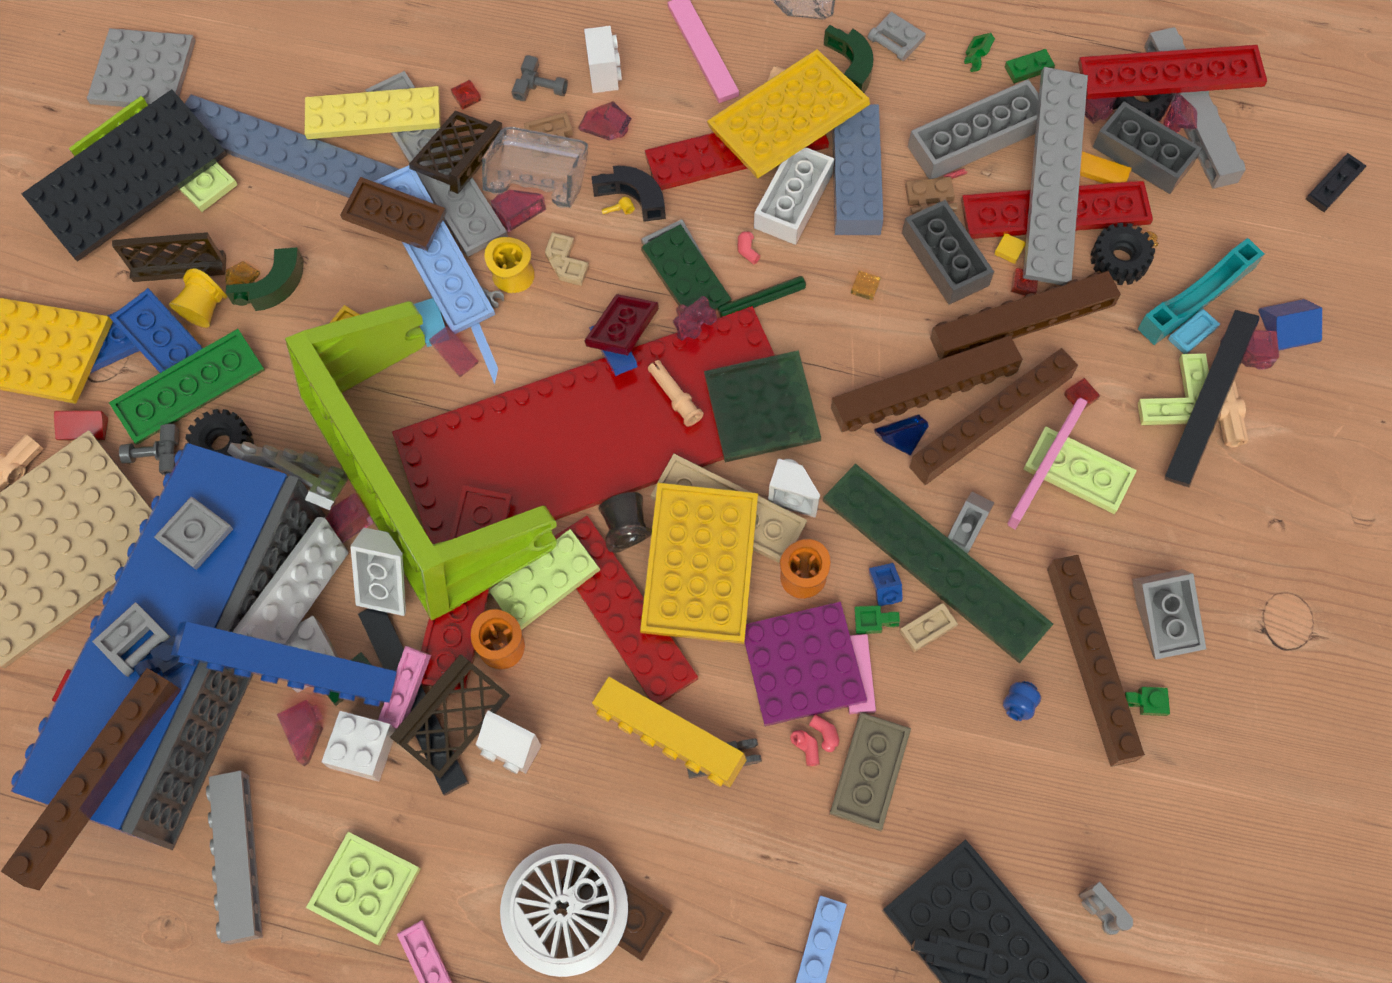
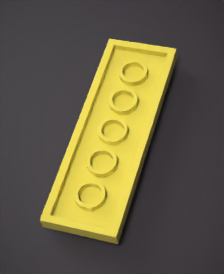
(372, 112)

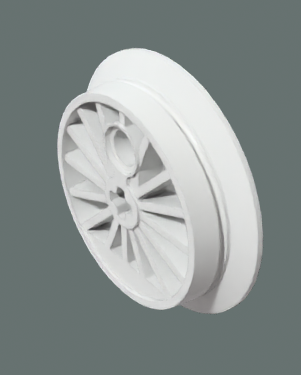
(522, 934)

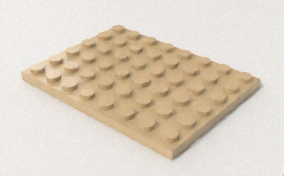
(62, 541)

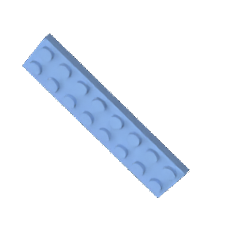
(443, 265)

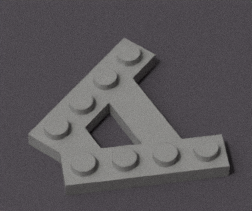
(323, 489)

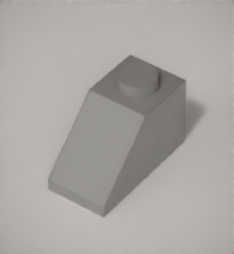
(970, 521)

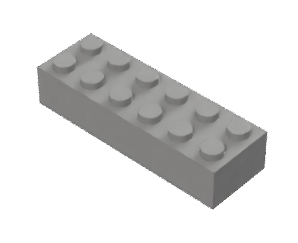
(976, 130)

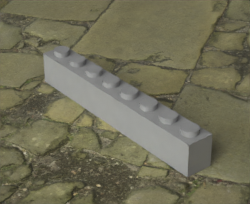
(1218, 152)

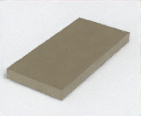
(870, 771)

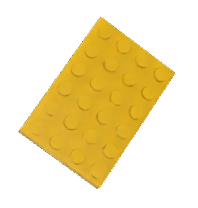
(788, 113)
(48, 349)
(699, 563)

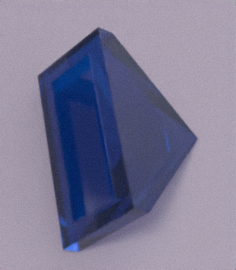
(903, 433)

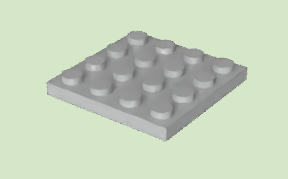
(140, 65)

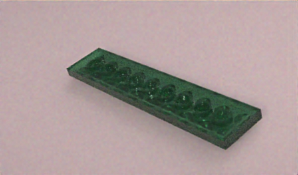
(938, 563)

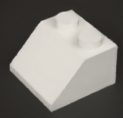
(793, 488)
(507, 743)

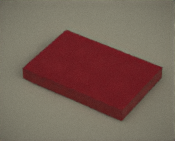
(621, 324)

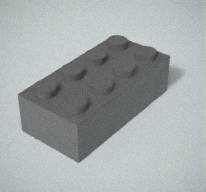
(1147, 147)
(947, 252)

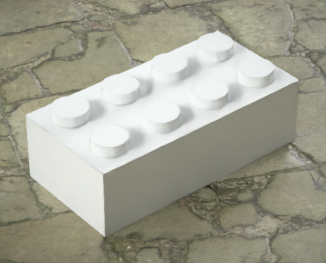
(793, 195)

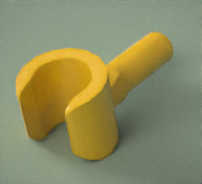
(624, 203)

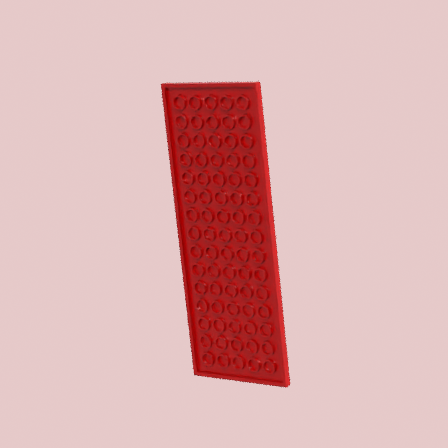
(576, 432)

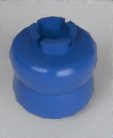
(1021, 701)

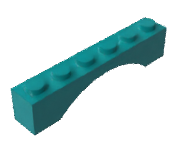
(1221, 277)

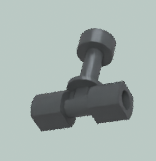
(530, 80)
(162, 450)

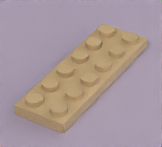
(774, 525)

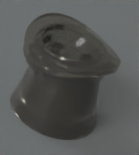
(624, 520)

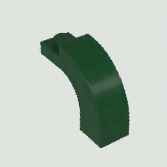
(856, 50)
(273, 288)

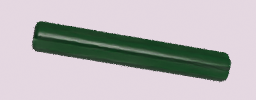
(763, 296)

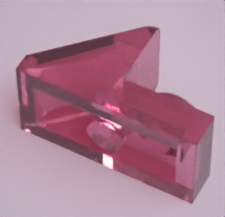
(1181, 115)

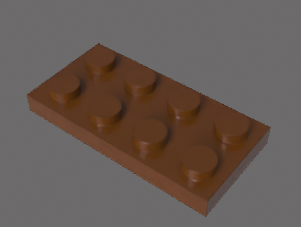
(393, 213)
(644, 919)

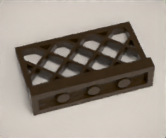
(462, 169)
(164, 265)
(433, 700)

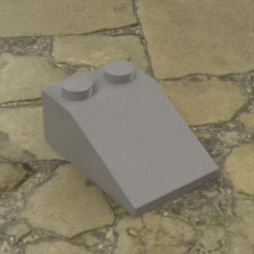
(1170, 613)

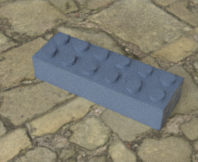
(858, 174)

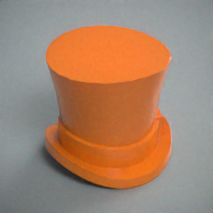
(804, 568)
(498, 639)

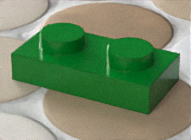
(1028, 65)

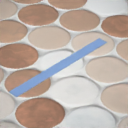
(485, 350)

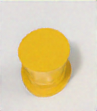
(509, 264)
(197, 298)

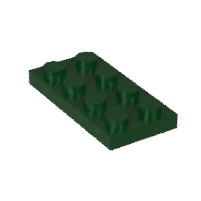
(684, 269)

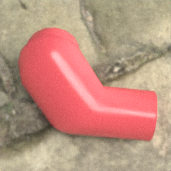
(745, 249)
(828, 732)
(807, 744)

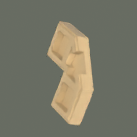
(566, 268)

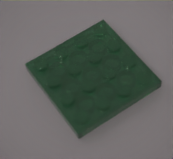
(762, 406)

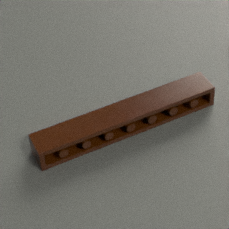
(1026, 314)
(926, 384)
(992, 416)
(1095, 661)
(90, 781)

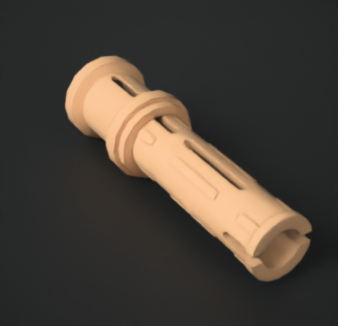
(680, 401)

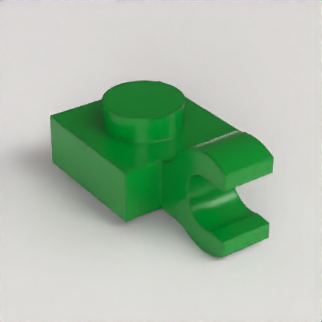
(978, 48)
(870, 619)
(1151, 700)

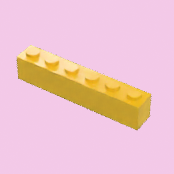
(669, 732)

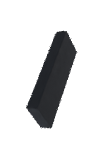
(1336, 182)

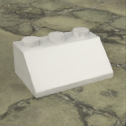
(378, 572)

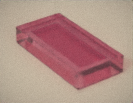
(453, 351)

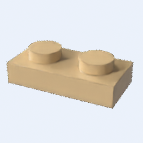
(928, 627)

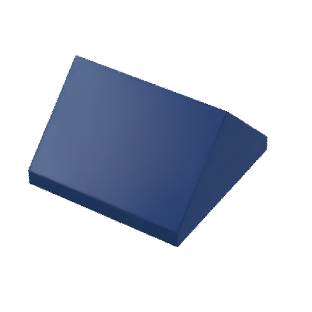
(1295, 322)

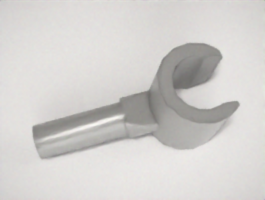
(492, 295)

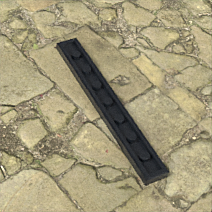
(1212, 398)
(389, 651)

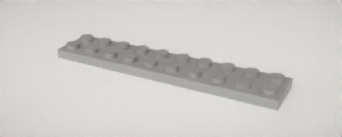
(1055, 177)
(468, 212)

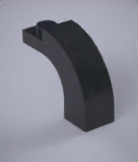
(636, 184)

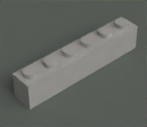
(234, 858)

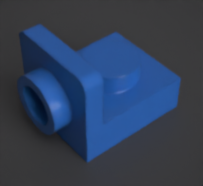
(886, 584)

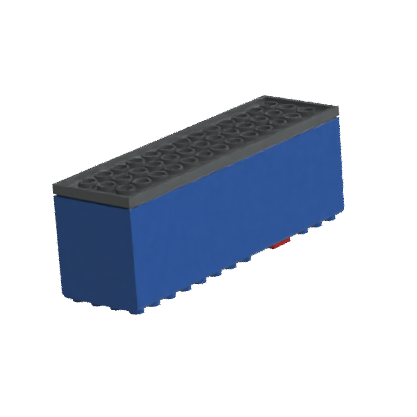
(173, 762)

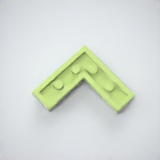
(1177, 410)

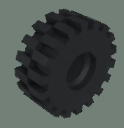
(1154, 108)
(1129, 241)
(218, 425)

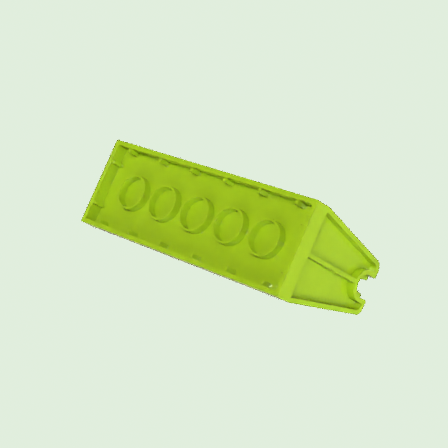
(443, 573)

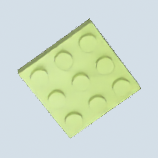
(363, 888)

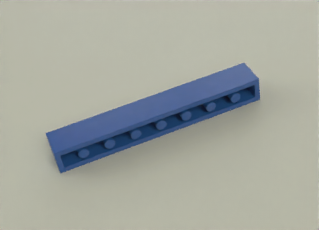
(282, 662)

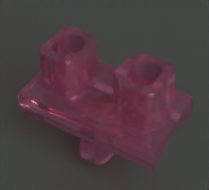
(691, 318)

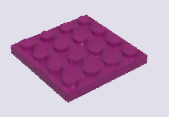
(803, 664)

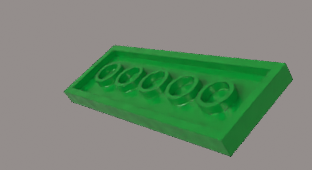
(186, 386)

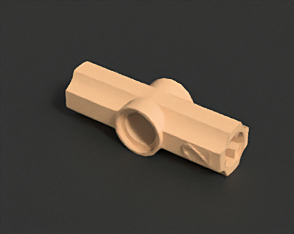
(1232, 419)
(14, 462)

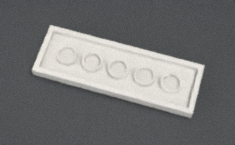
(295, 585)

